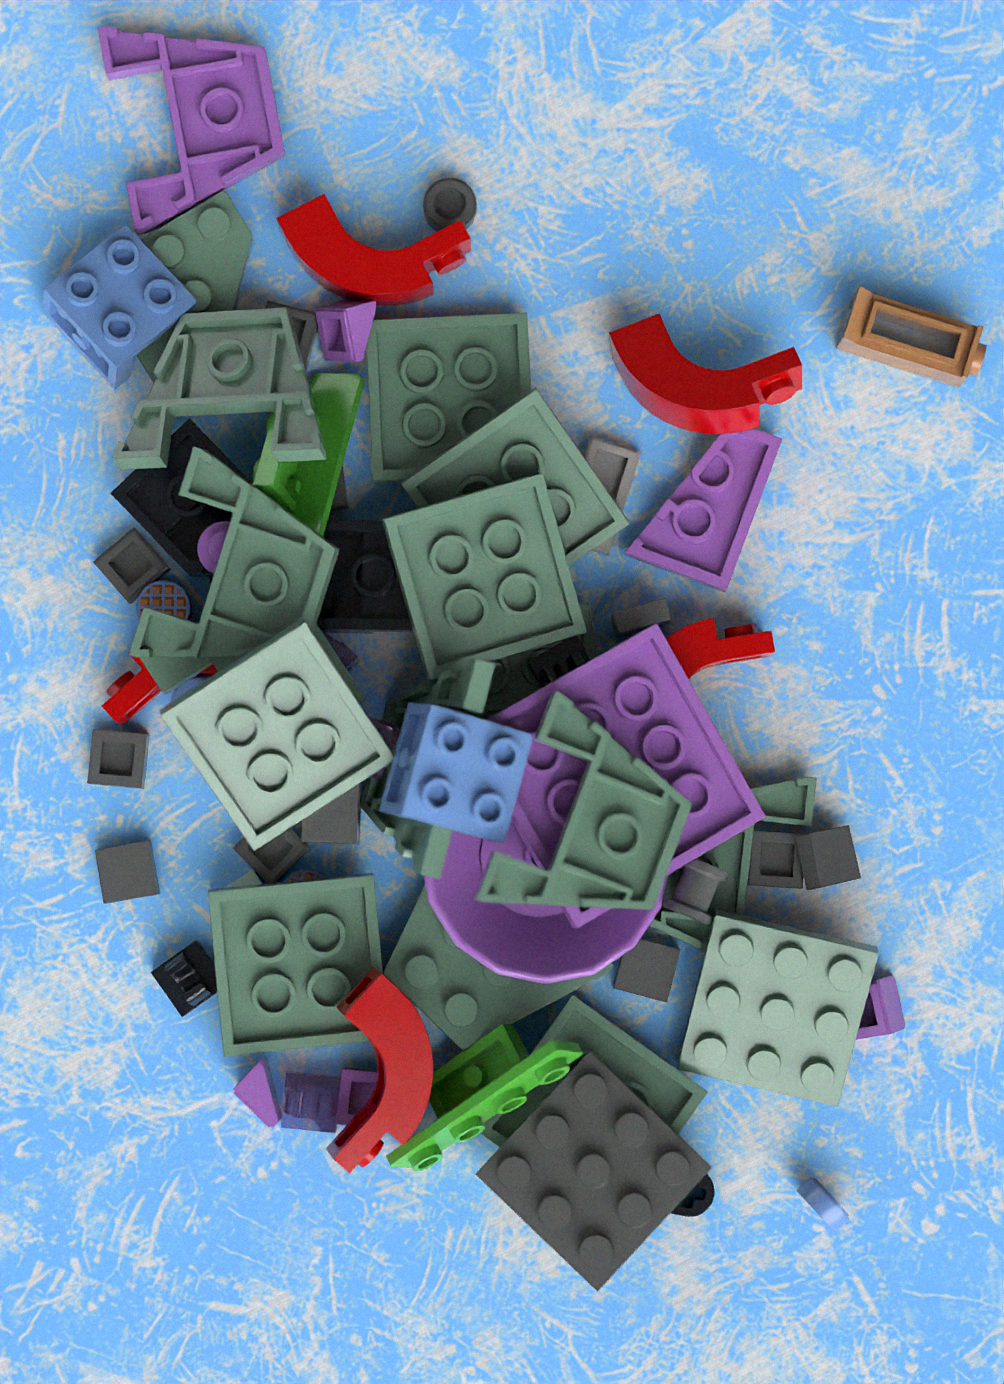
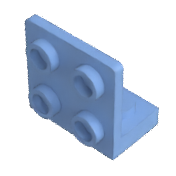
(115, 303)
(456, 772)

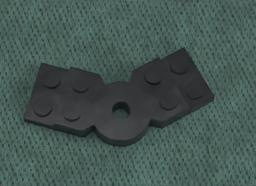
(364, 582)

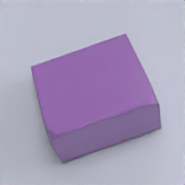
(345, 328)
(882, 1009)
(259, 1093)

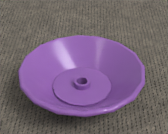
(525, 938)

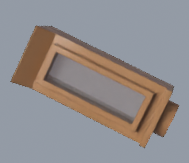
(912, 339)

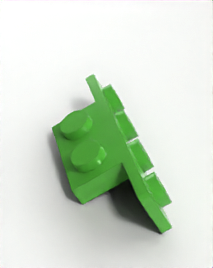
(310, 486)
(479, 1084)

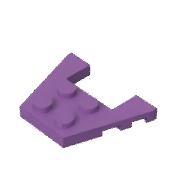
(218, 111)

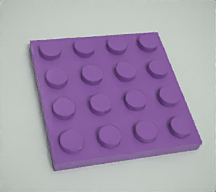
(654, 715)

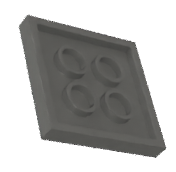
(593, 1171)

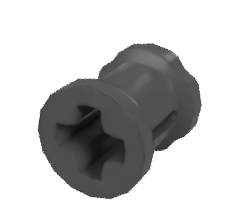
(696, 890)

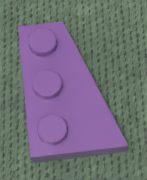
(711, 511)

